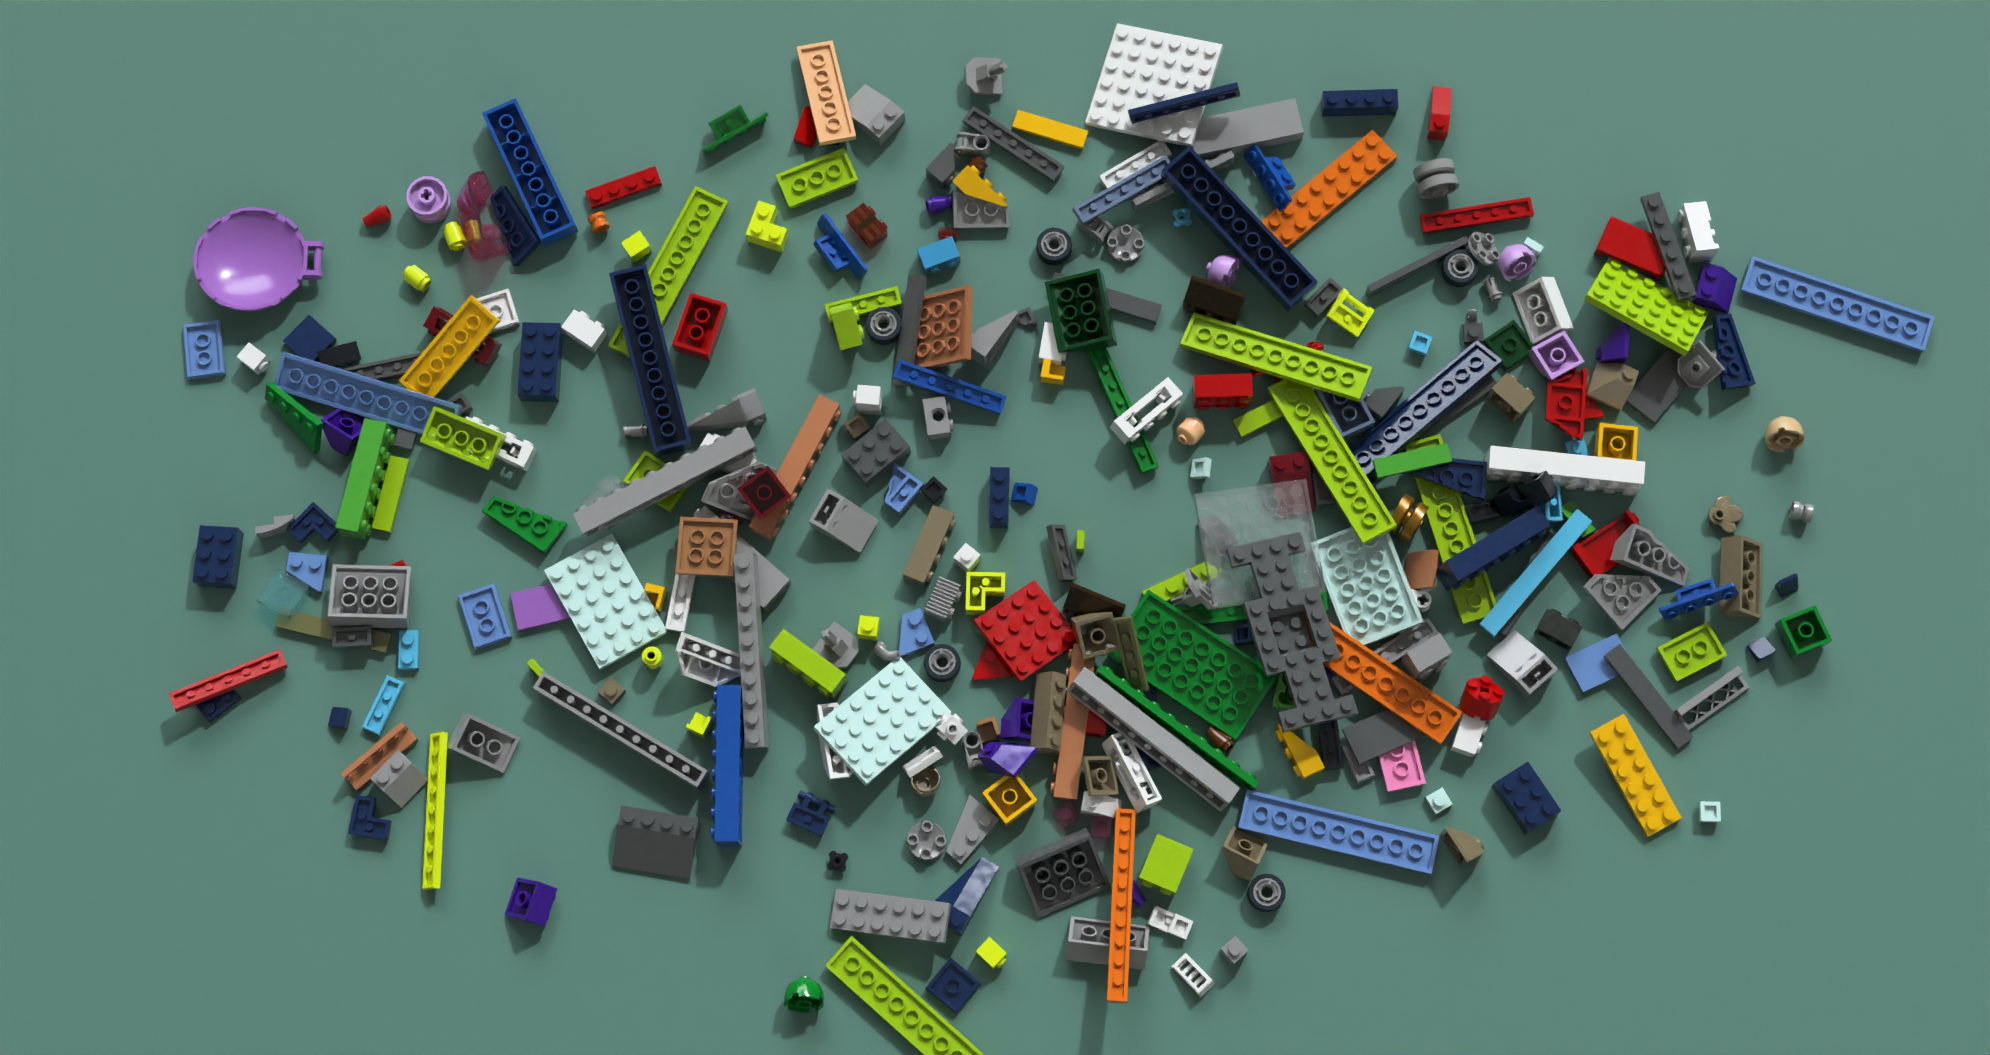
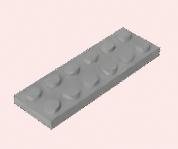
(890, 916)

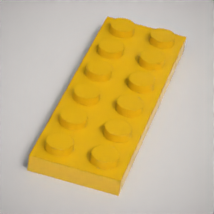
(450, 348)
(1635, 775)

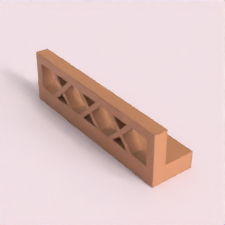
(365, 766)

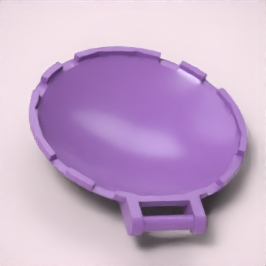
(253, 259)

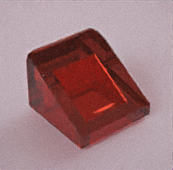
(947, 232)

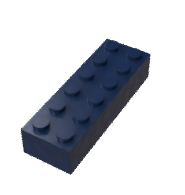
(1493, 549)

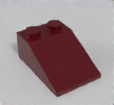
(1290, 468)

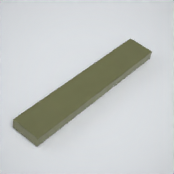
(321, 628)

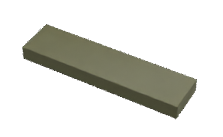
(1130, 653)

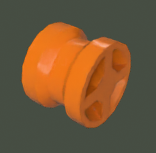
(598, 222)

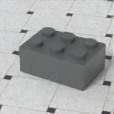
(876, 453)

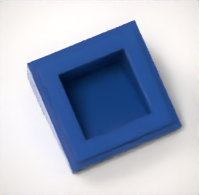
(1024, 493)

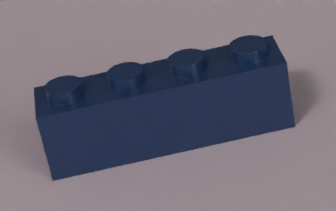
(1359, 102)

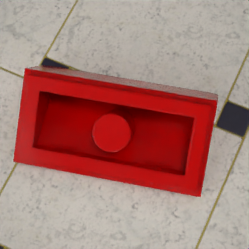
(805, 131)

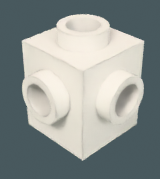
(956, 730)

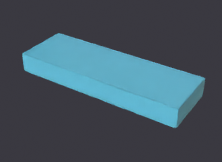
(383, 705)

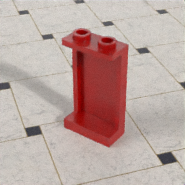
(1631, 247)
(1595, 551)

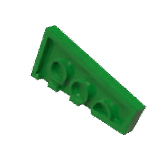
(297, 417)
(533, 528)

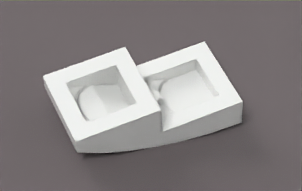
(1169, 922)

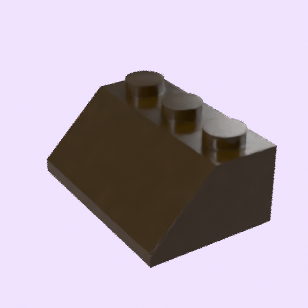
(1213, 300)
(1085, 601)

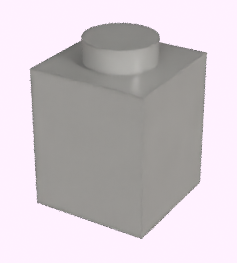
(1233, 950)

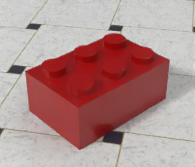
(700, 327)
(1222, 391)

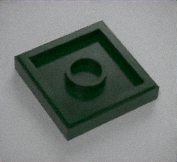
(1509, 344)

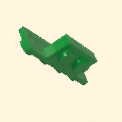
(730, 124)

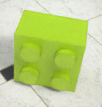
(845, 325)

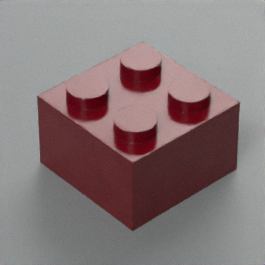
(764, 492)

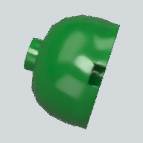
(804, 995)

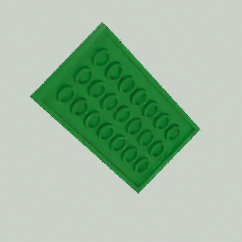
(1197, 666)

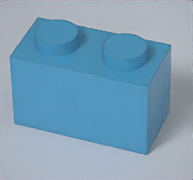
(939, 256)

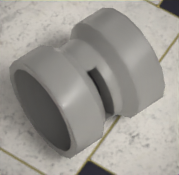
(1801, 512)

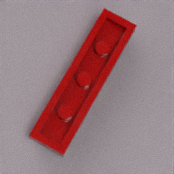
(623, 187)

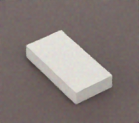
(922, 761)

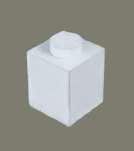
(253, 359)
(967, 558)

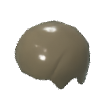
(925, 782)

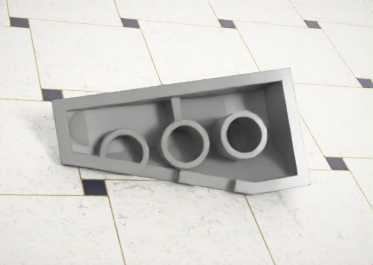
(742, 412)
(1644, 553)

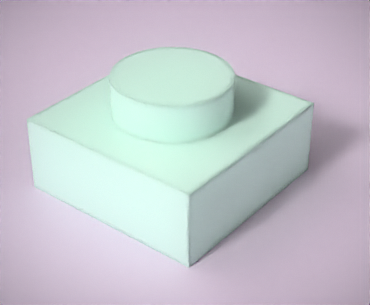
(1535, 247)
(1200, 468)
(1438, 801)
(1709, 812)

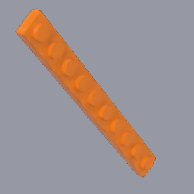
(1121, 906)

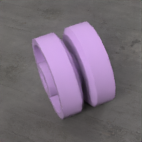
(429, 199)

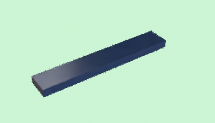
(1184, 103)

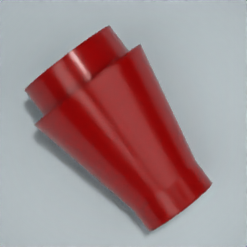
(377, 216)

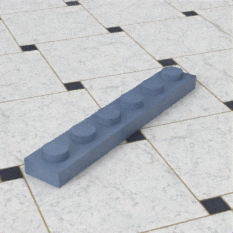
(1120, 191)

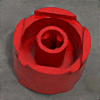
(1481, 698)

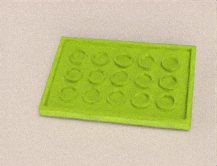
(1646, 306)

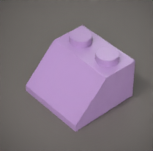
(1555, 356)

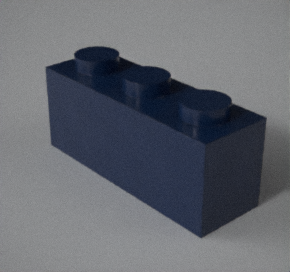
(999, 497)

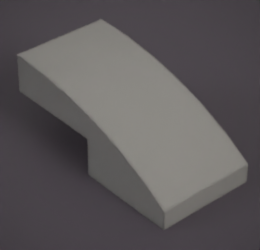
(280, 525)

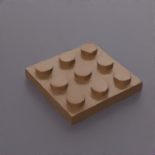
(706, 547)

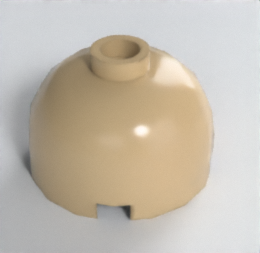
(1784, 434)

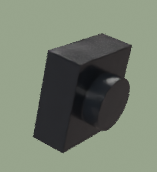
(933, 490)

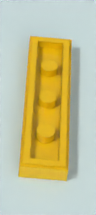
(1050, 129)

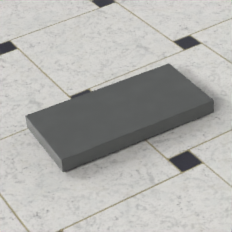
(1657, 387)
(1379, 735)

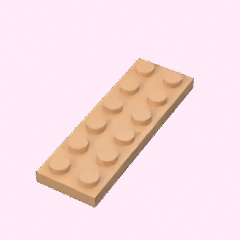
(826, 93)

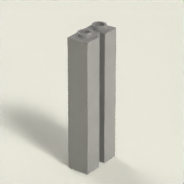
(1240, 129)
(771, 580)

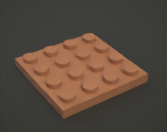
(945, 328)

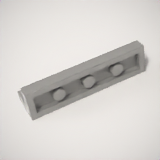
(1710, 691)

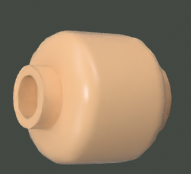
(1190, 431)

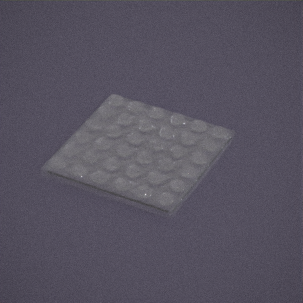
(1250, 516)

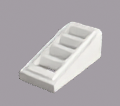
(1204, 987)

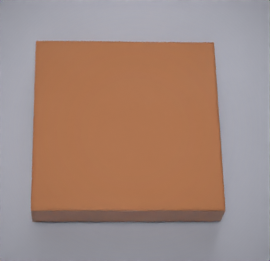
(1421, 569)

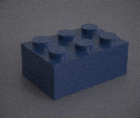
(218, 557)
(1526, 798)

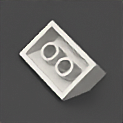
(1542, 309)

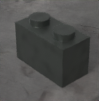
(1558, 629)

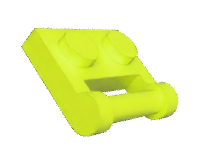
(1346, 317)

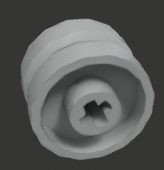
(1436, 178)

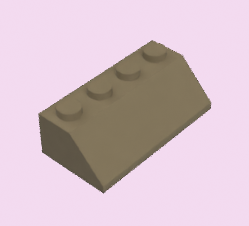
(1742, 566)

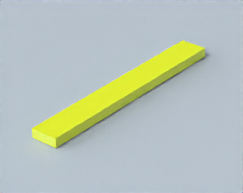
(435, 811)

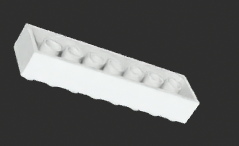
(1566, 469)

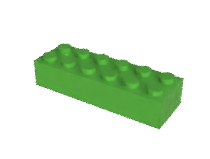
(365, 480)

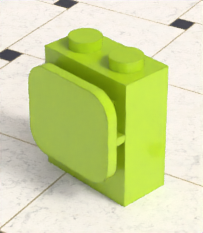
(1165, 865)

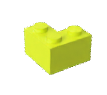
(762, 228)
(982, 585)

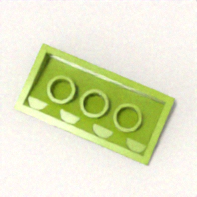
(462, 438)

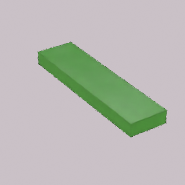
(1412, 460)

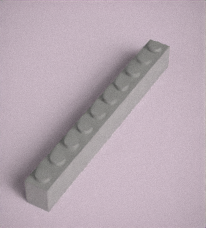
(664, 482)
(751, 650)
(621, 731)
(1153, 739)

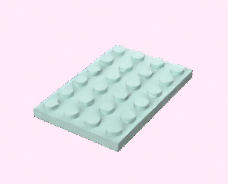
(1367, 586)
(605, 601)
(881, 720)

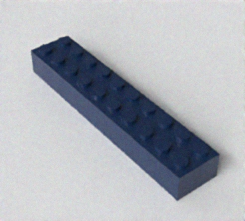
(1238, 228)
(650, 360)

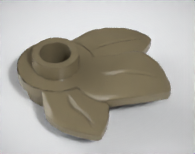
(1727, 514)

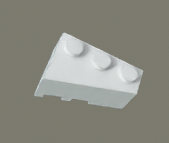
(1697, 232)

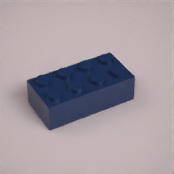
(540, 362)

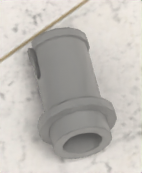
(1493, 291)
(636, 431)

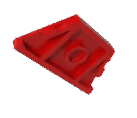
(1567, 403)
(990, 666)

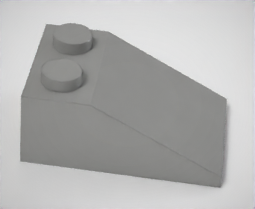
(875, 114)
(991, 337)
(483, 742)

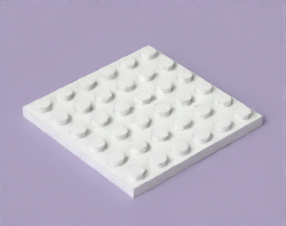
(1149, 69)

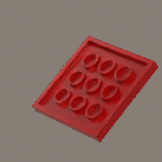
(1026, 631)

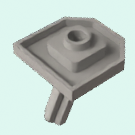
(984, 75)
(1699, 366)
(1195, 593)
(837, 646)

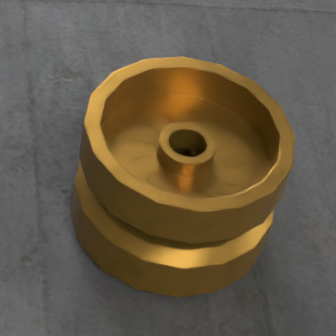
(1408, 519)

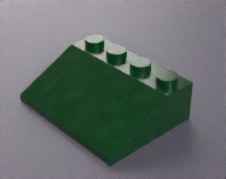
(1081, 312)

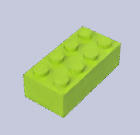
(809, 664)

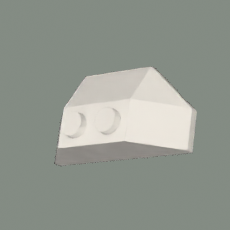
(706, 661)
(832, 763)

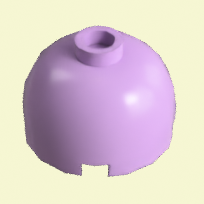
(1516, 262)
(1222, 270)

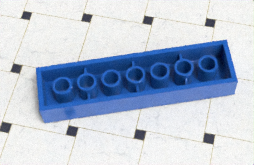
(530, 172)
(729, 766)

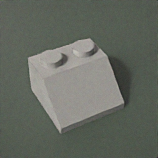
(399, 778)

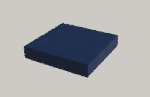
(309, 338)
(953, 985)

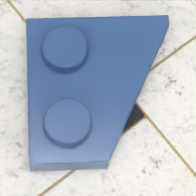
(902, 489)
(308, 568)
(914, 633)

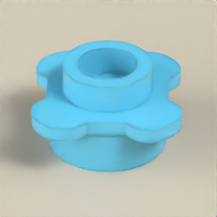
(1182, 212)

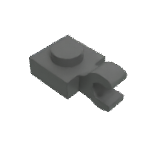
(1472, 330)

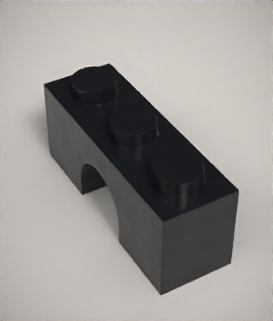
(1513, 501)

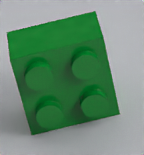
(1803, 632)

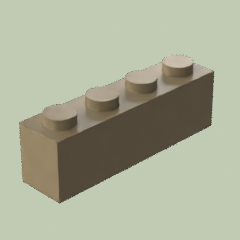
(929, 545)
(1048, 712)

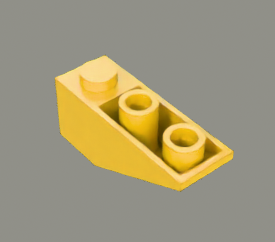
(974, 186)
(1303, 756)

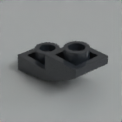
(339, 354)

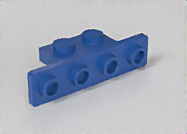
(1272, 176)
(837, 250)
(1698, 596)

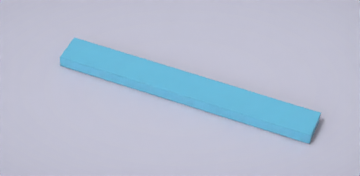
(1535, 573)

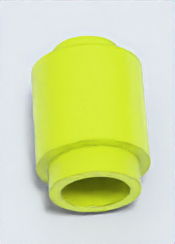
(454, 236)
(417, 278)
(653, 663)

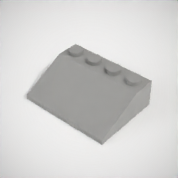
(370, 596)

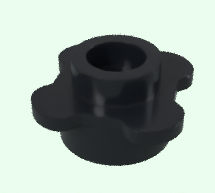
(837, 866)

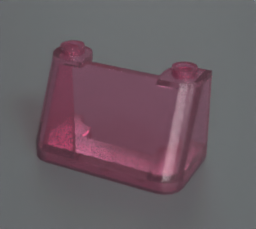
(482, 240)

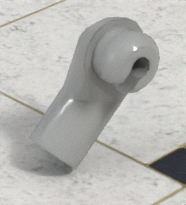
(880, 651)

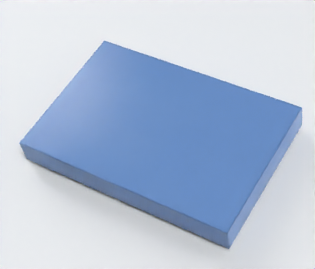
(204, 349)
(484, 616)
(1589, 665)

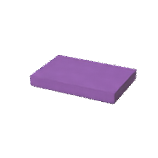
(538, 607)

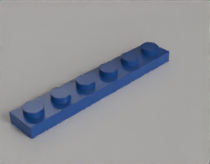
(949, 387)

